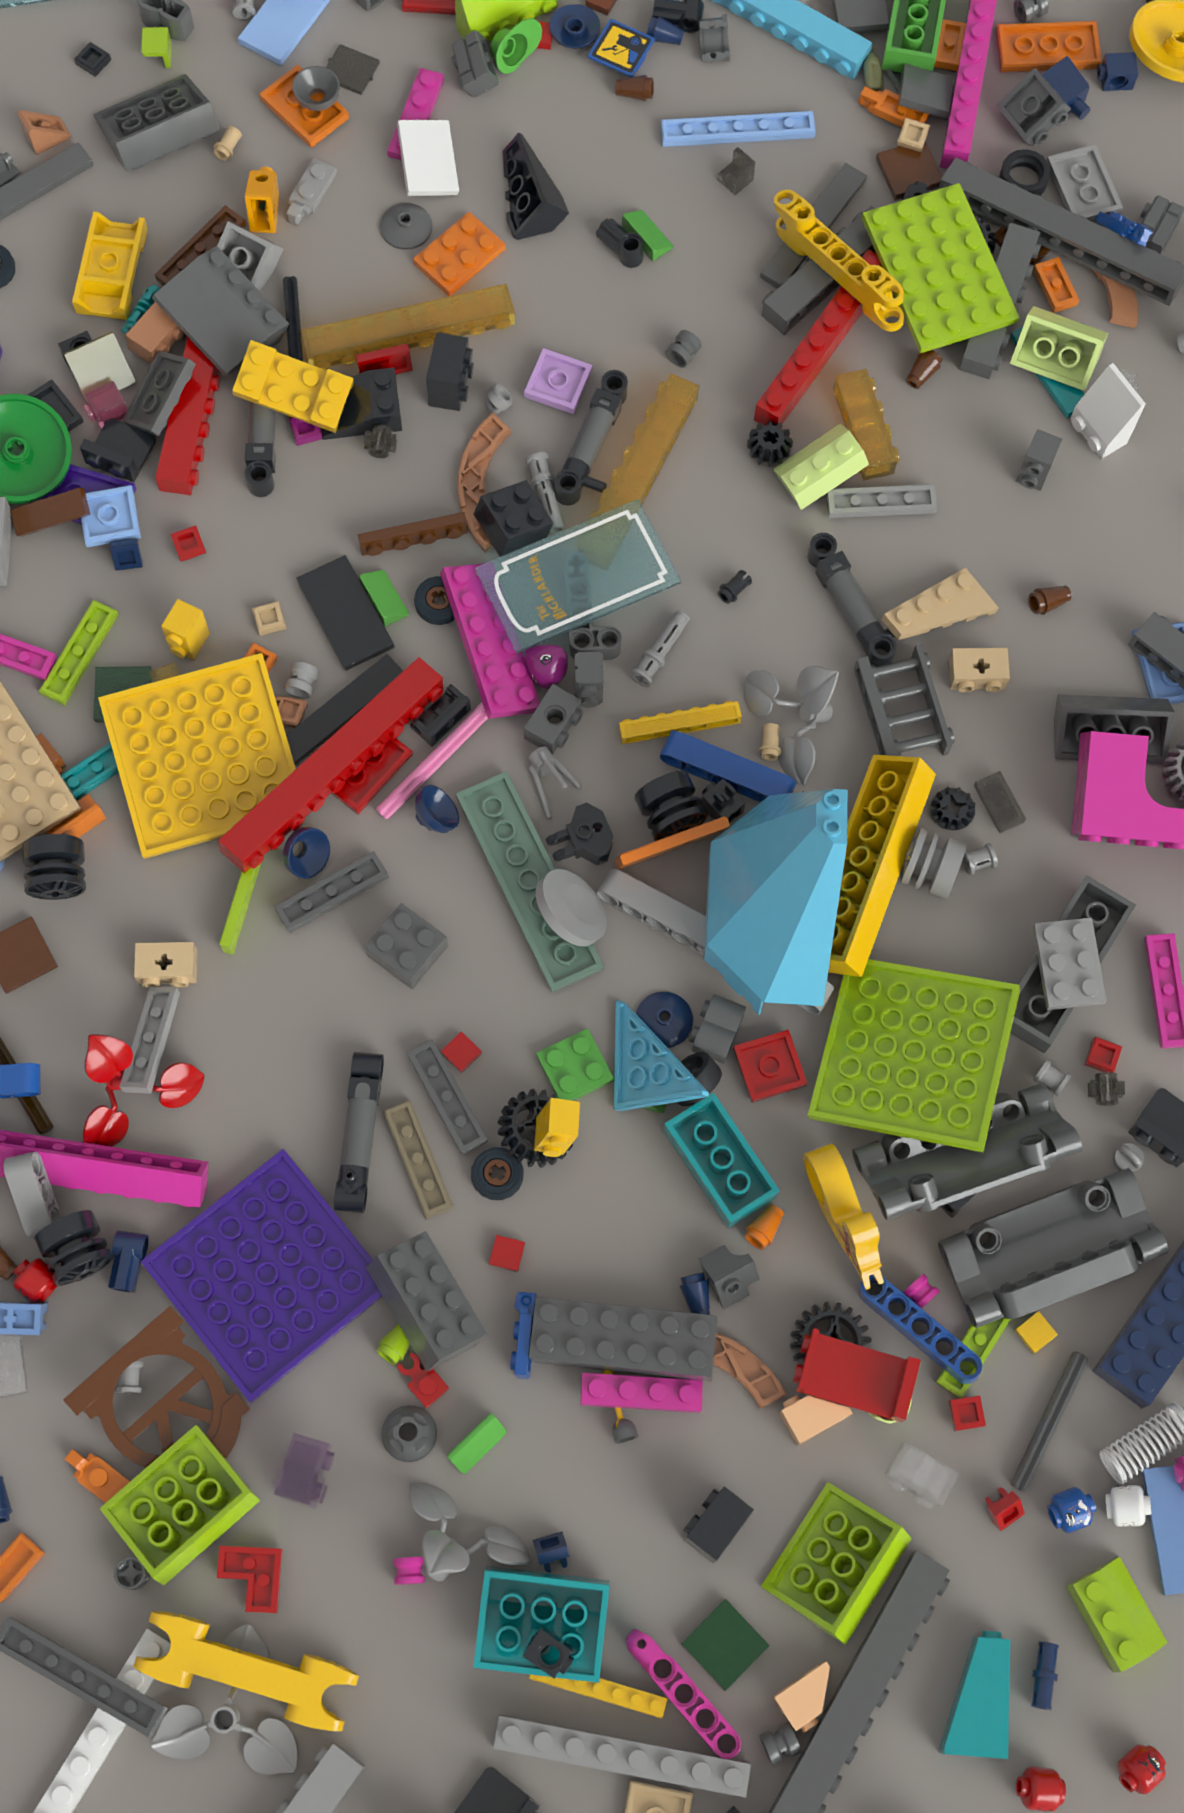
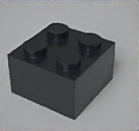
(449, 371)
(512, 518)
(718, 1524)

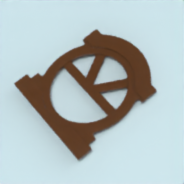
(163, 1338)

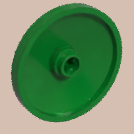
(32, 449)

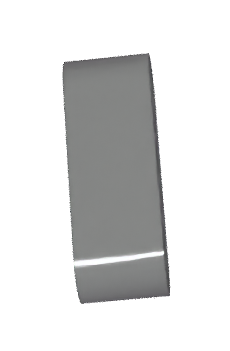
(31, 1192)

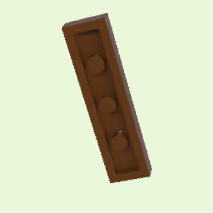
(201, 242)
(414, 533)

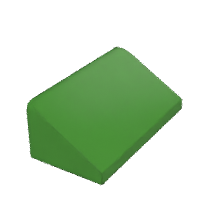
(654, 241)
(383, 596)
(477, 1443)

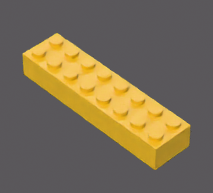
(875, 852)

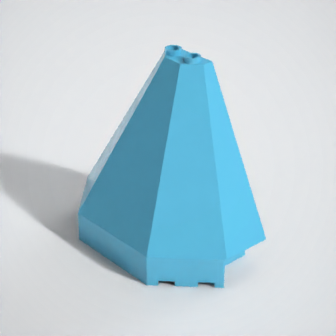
(777, 897)

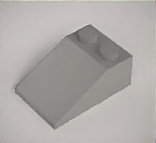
(250, 253)

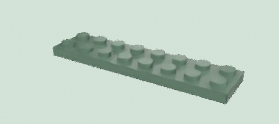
(518, 865)

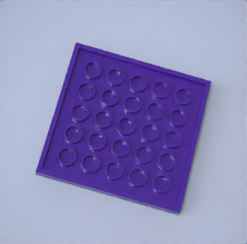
(265, 1275)

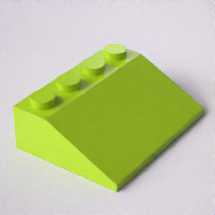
(493, 15)
(179, 1505)
(837, 1562)

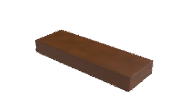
(50, 512)

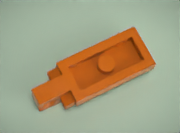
(885, 105)
(96, 1475)

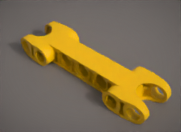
(865, 282)
(298, 1686)

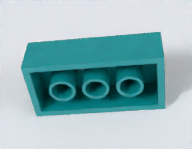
(721, 1160)

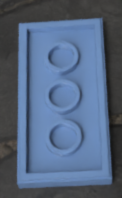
(1167, 1526)

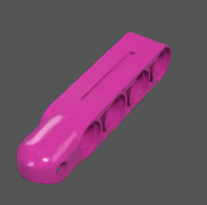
(647, 1657)

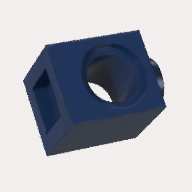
(1118, 71)

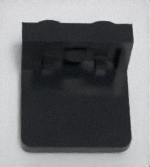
(119, 449)
(1162, 1127)
(496, 1795)

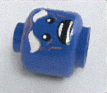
(1071, 1510)

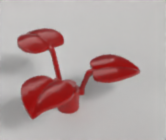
(106, 1063)

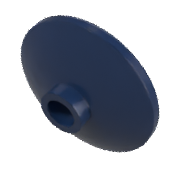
(575, 18)
(680, 1022)

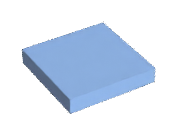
(111, 516)

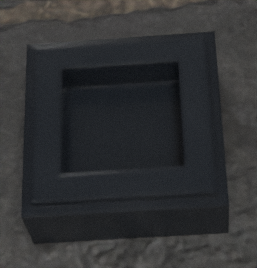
(92, 59)

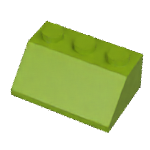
(1117, 1615)

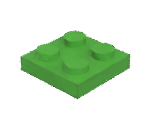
(575, 1066)

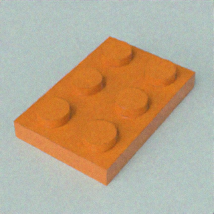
(307, 124)
(459, 254)

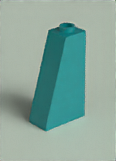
(981, 1704)

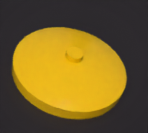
(1159, 37)

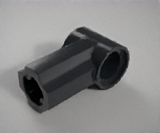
(684, 14)
(621, 242)

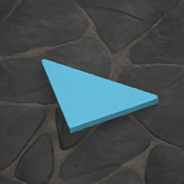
(645, 1068)

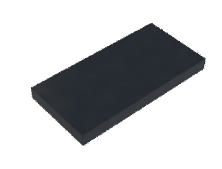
(345, 612)

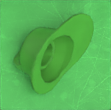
(514, 45)

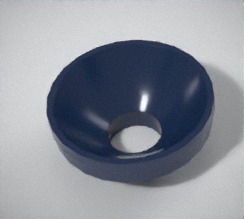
(436, 810)
(313, 854)

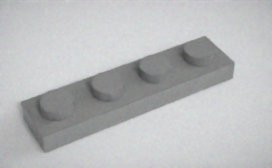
(882, 501)
(150, 1039)

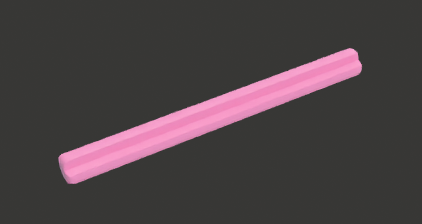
(432, 762)

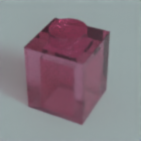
(105, 404)

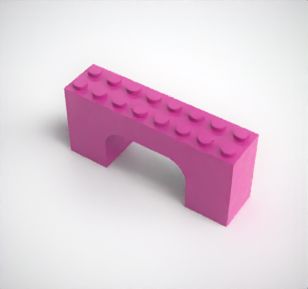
(1114, 797)

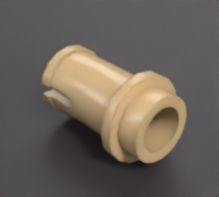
(224, 148)
(770, 743)

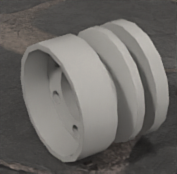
(933, 863)

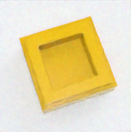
(1036, 1332)

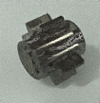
(380, 441)
(1106, 1089)

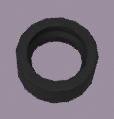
(1028, 159)
(704, 1070)

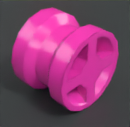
(921, 1291)
(408, 1570)

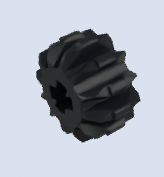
(769, 443)

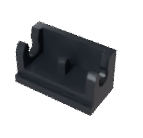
(441, 716)

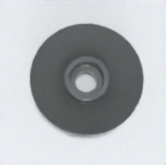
(408, 234)

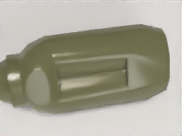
(873, 72)

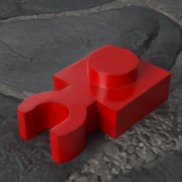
(425, 1385)

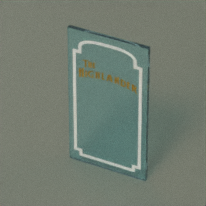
(577, 575)

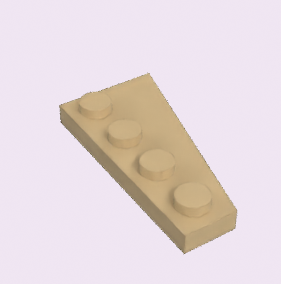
(941, 605)

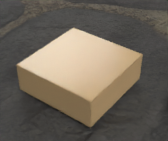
(913, 135)
(269, 618)

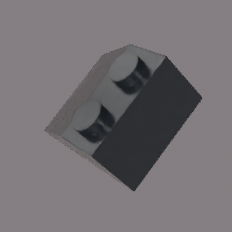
(369, 403)

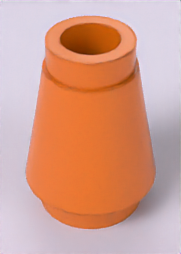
(764, 1227)

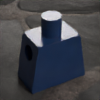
(1070, 85)

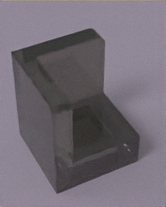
(738, 172)

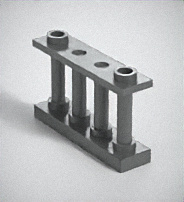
(875, 700)

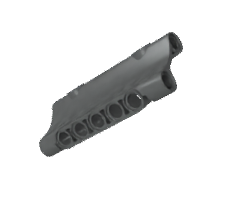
(936, 1174)
(1052, 1248)

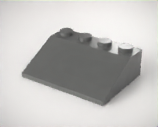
(157, 122)
(220, 310)

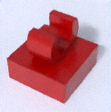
(1005, 1510)

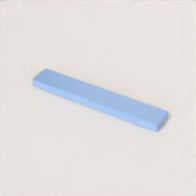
(738, 128)

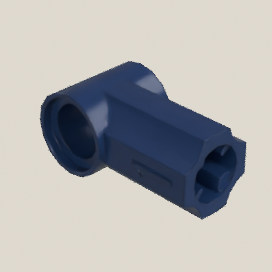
(127, 1251)

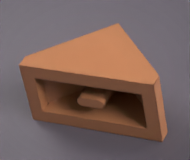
(43, 130)

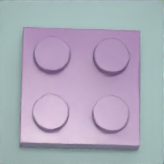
(558, 381)

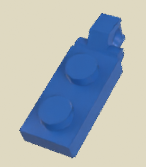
(1125, 227)
(522, 1332)

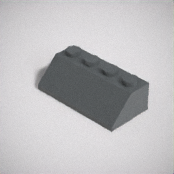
(1112, 715)

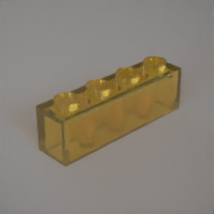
(865, 421)

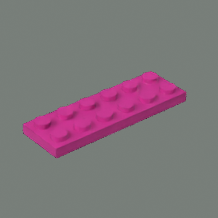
(497, 668)

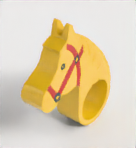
(841, 1208)

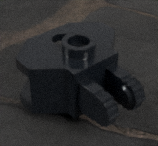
(587, 834)

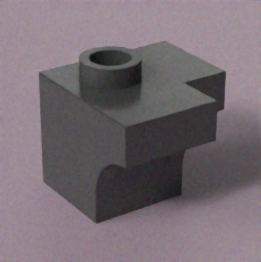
(729, 1274)

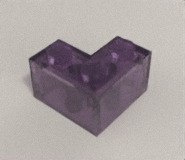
(303, 1471)

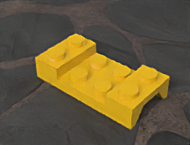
(109, 267)
(292, 386)

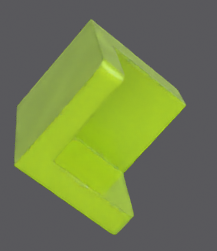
(157, 42)

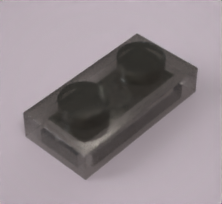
(999, 802)

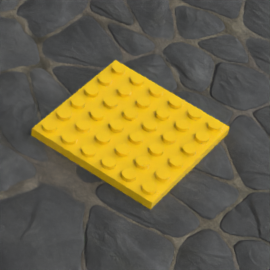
(197, 751)

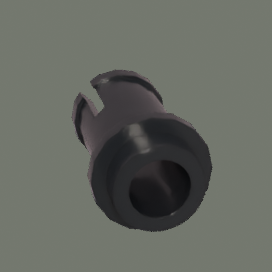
(729, 591)

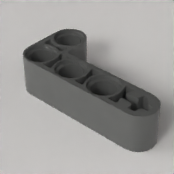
(594, 638)

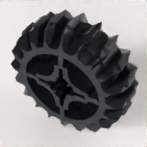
(515, 1133)
(836, 1318)

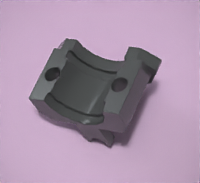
(714, 39)

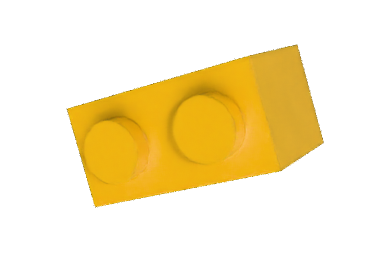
(185, 630)
(557, 1127)

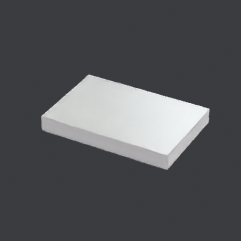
(427, 157)

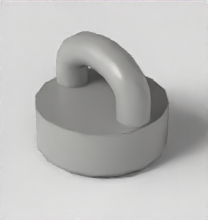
(499, 397)
(1128, 1156)

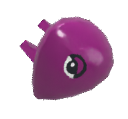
(546, 664)

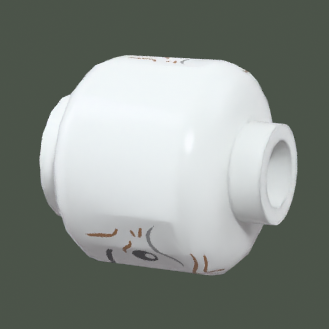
(1127, 1505)

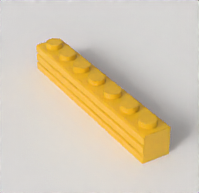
(683, 721)
(611, 1693)

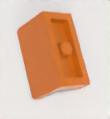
(81, 821)

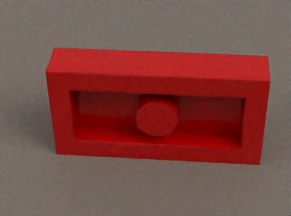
(391, 357)

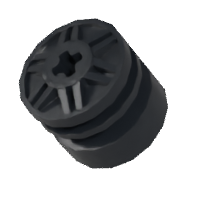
(670, 805)
(54, 866)
(74, 1247)

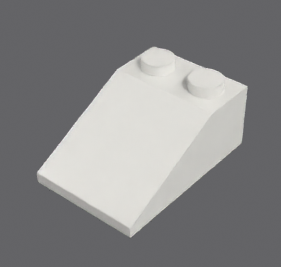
(1108, 412)

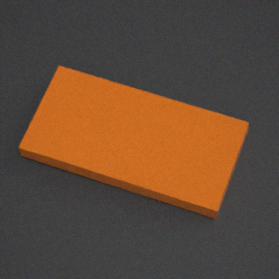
(1045, 44)
(671, 843)

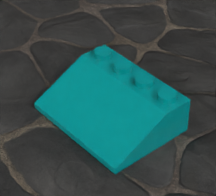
(521, 1600)

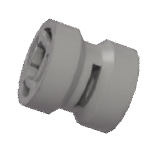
(301, 679)

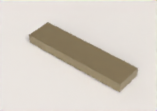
(418, 1159)

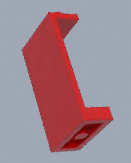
(856, 1376)

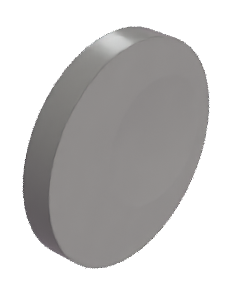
(571, 907)

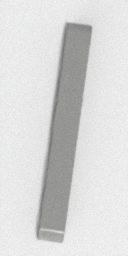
(665, 915)

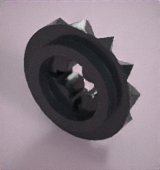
(946, 818)

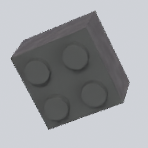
(406, 946)

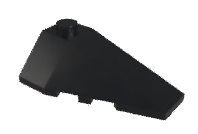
(532, 195)

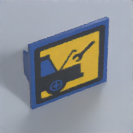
(621, 48)

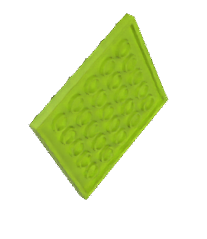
(915, 1054)

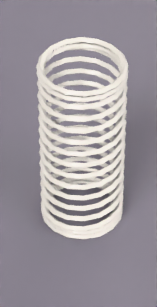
(1109, 1459)

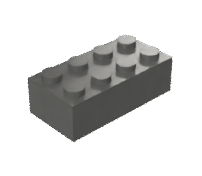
(426, 1301)

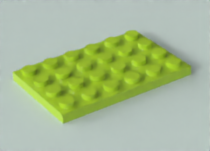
(943, 267)

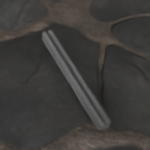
(1049, 1421)

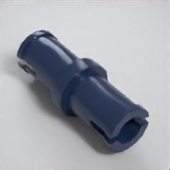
(1044, 1675)

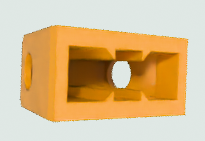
(262, 187)

